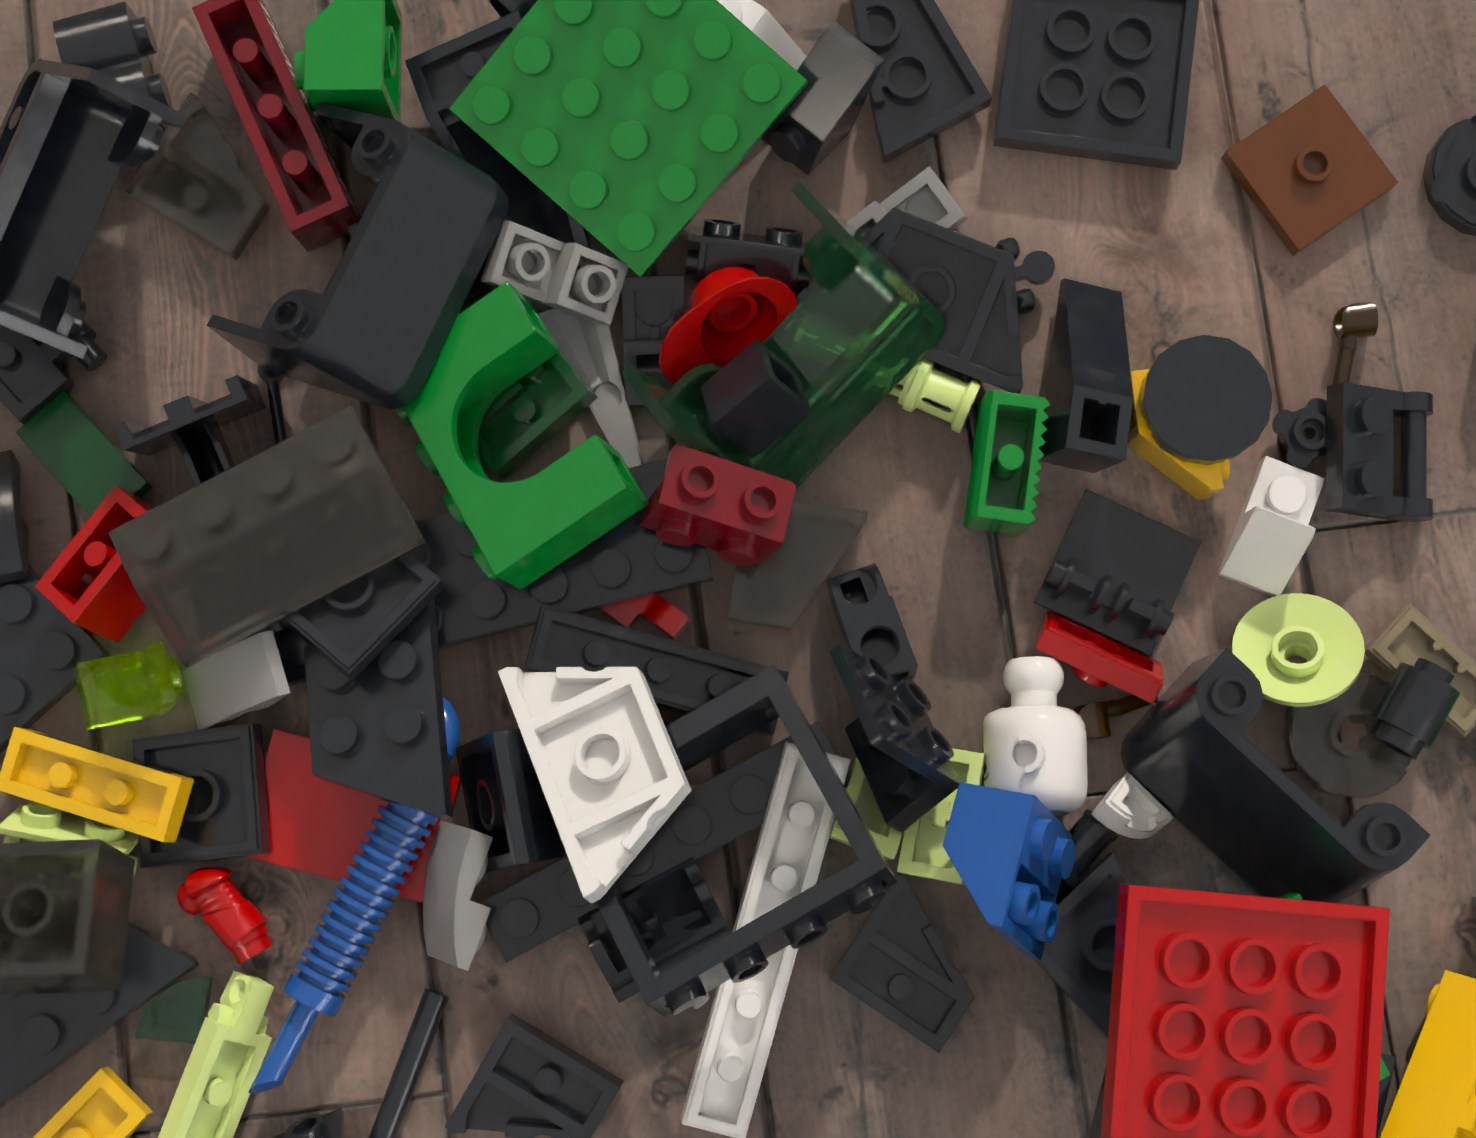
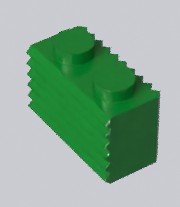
(1006, 462)

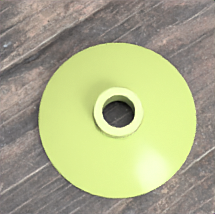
(1304, 628)

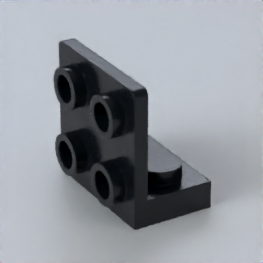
(895, 740)

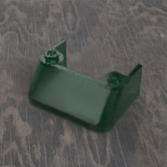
(844, 341)

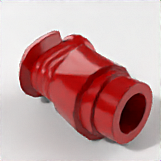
(226, 912)

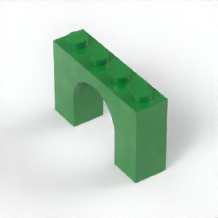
(525, 523)

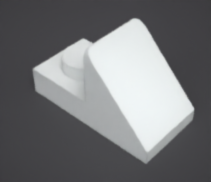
(1272, 527)

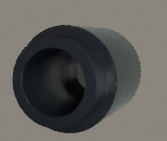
(1413, 708)

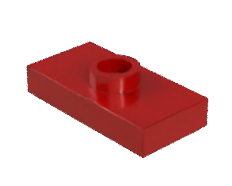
(1099, 658)

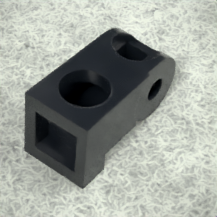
(871, 620)

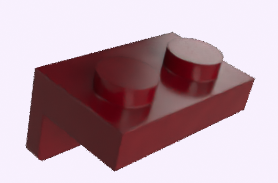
(719, 507)

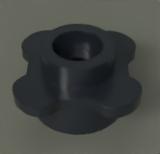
(1290, 428)

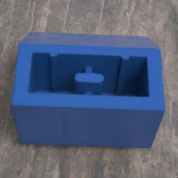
(1010, 861)

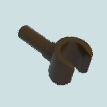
(1352, 323)
(1097, 714)

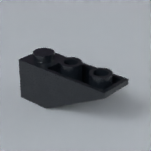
(1088, 380)

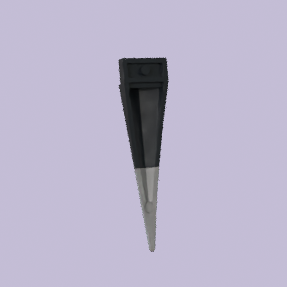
(589, 345)

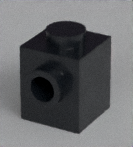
(753, 400)

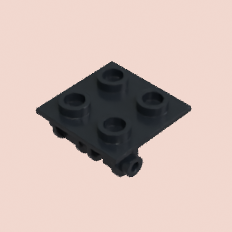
(1118, 572)

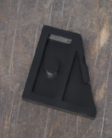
(534, 1088)

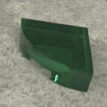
(177, 1012)

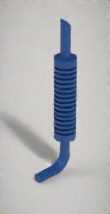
(350, 923)

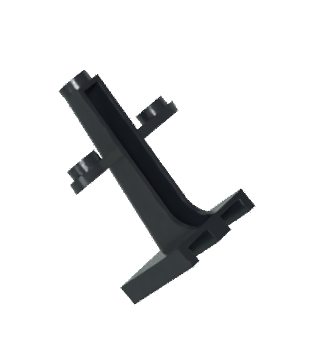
(197, 433)

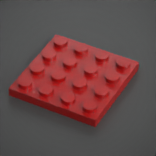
(1244, 1016)

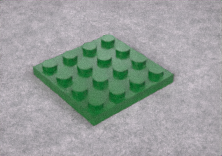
(629, 111)

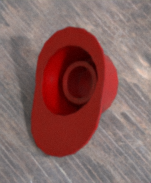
(723, 319)

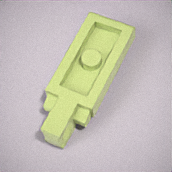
(222, 1063)

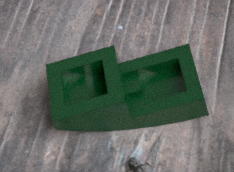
(80, 453)

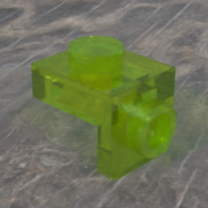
(127, 686)

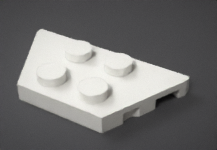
(598, 763)

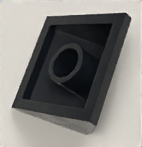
(507, 801)

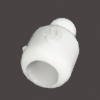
(1035, 742)

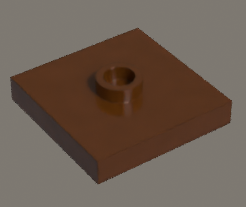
(1309, 170)

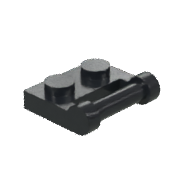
(1362, 452)

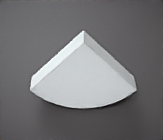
(1131, 810)

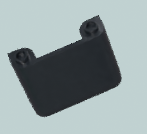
(1243, 805)

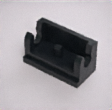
(673, 917)

